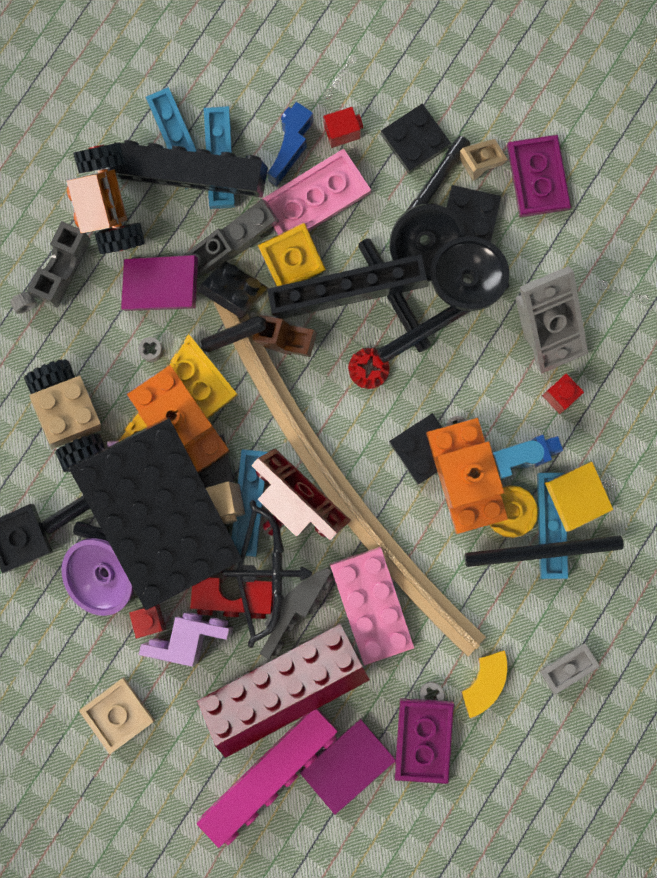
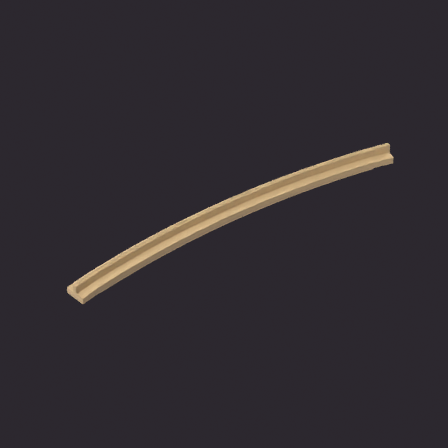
(343, 495)

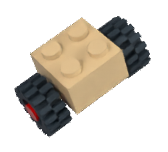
(64, 412)

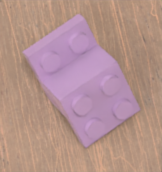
(186, 639)

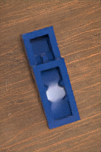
(294, 124)

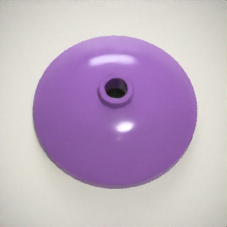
(90, 583)

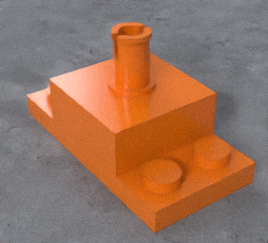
(166, 397)
(467, 475)

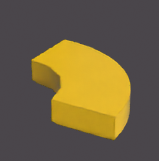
(487, 685)

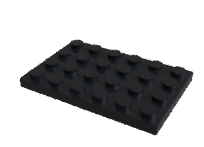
(155, 513)

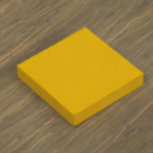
(291, 256)
(579, 496)

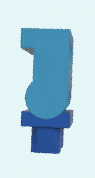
(526, 454)

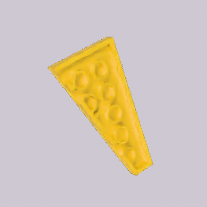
(200, 378)

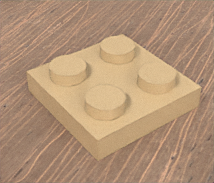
(116, 715)

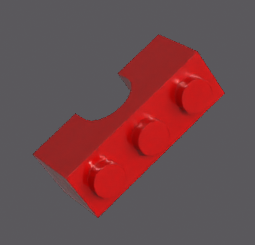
(208, 597)

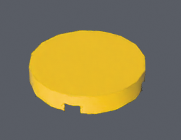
(520, 510)

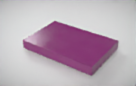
(538, 176)
(159, 283)
(424, 741)
(347, 766)

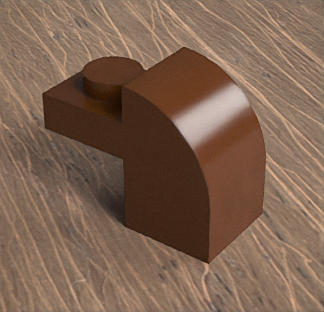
(286, 338)

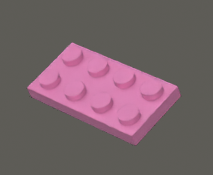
(318, 193)
(372, 606)

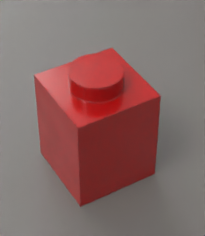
(342, 126)
(563, 393)
(147, 621)

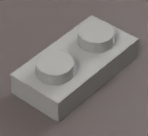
(569, 668)

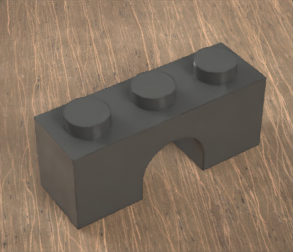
(68, 250)

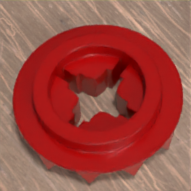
(358, 374)

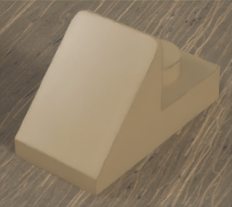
(482, 157)

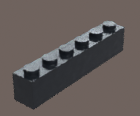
(192, 169)
(348, 287)

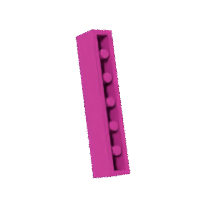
(266, 777)

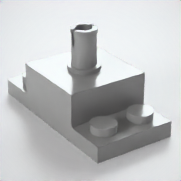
(552, 319)

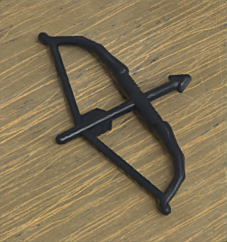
(249, 573)

